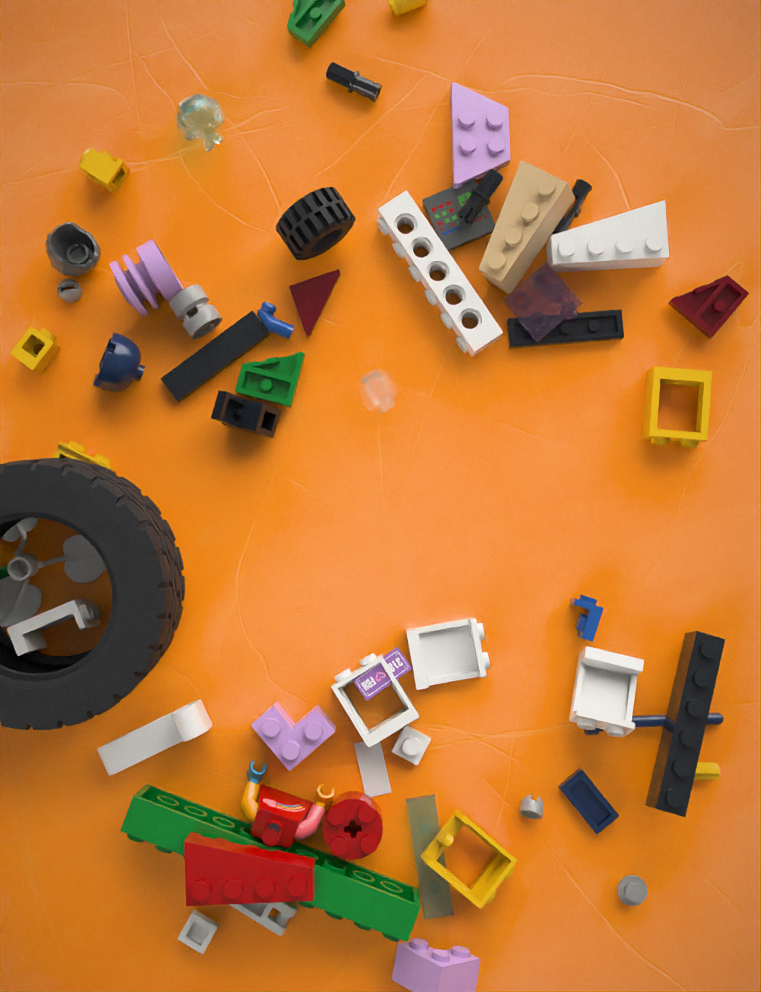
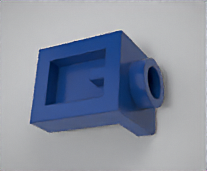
(587, 622)

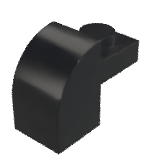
(245, 414)

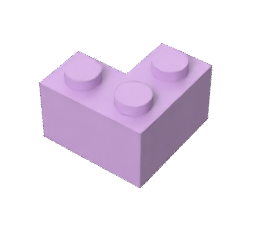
(293, 740)
(435, 970)

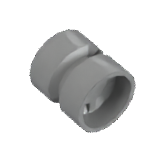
(193, 307)

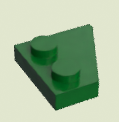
(312, 18)
(271, 379)

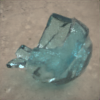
(199, 118)

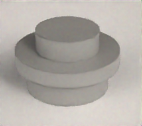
(632, 890)

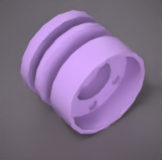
(146, 278)

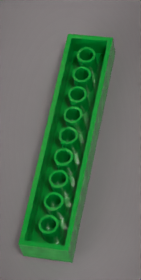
(341, 886)

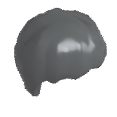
(72, 249)

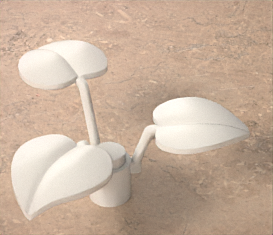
(23, 600)

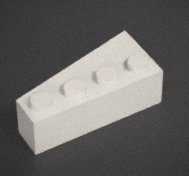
(616, 242)

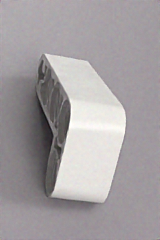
(155, 737)

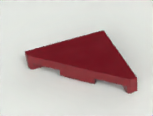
(312, 296)

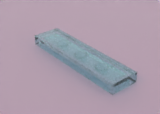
(424, 828)

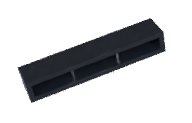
(685, 723)

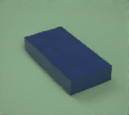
(588, 801)

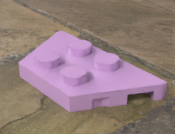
(477, 135)

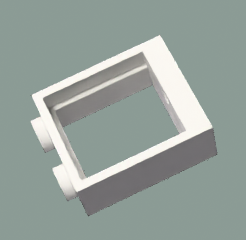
(389, 725)

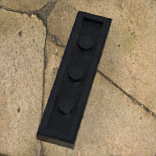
(583, 328)
(215, 356)

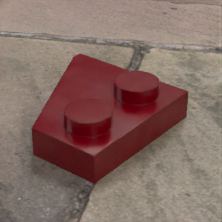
(710, 304)

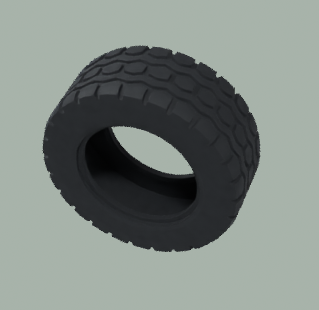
(144, 581)

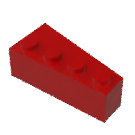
(244, 874)

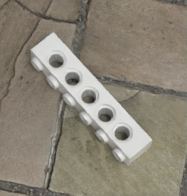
(405, 211)

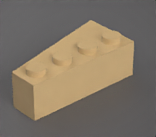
(524, 224)

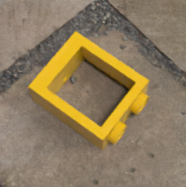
(683, 377)

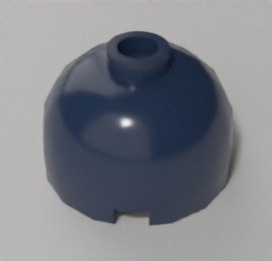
(119, 365)

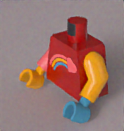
(279, 815)

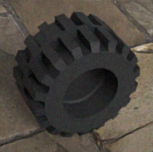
(315, 223)

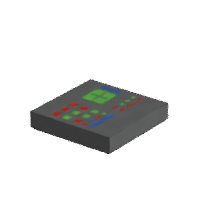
(450, 229)

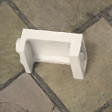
(28, 634)
(447, 652)
(605, 691)

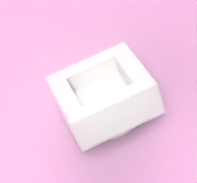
(411, 744)
(198, 931)

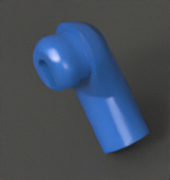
(271, 323)

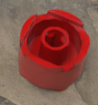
(349, 842)

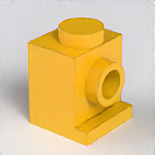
(104, 169)
(27, 348)

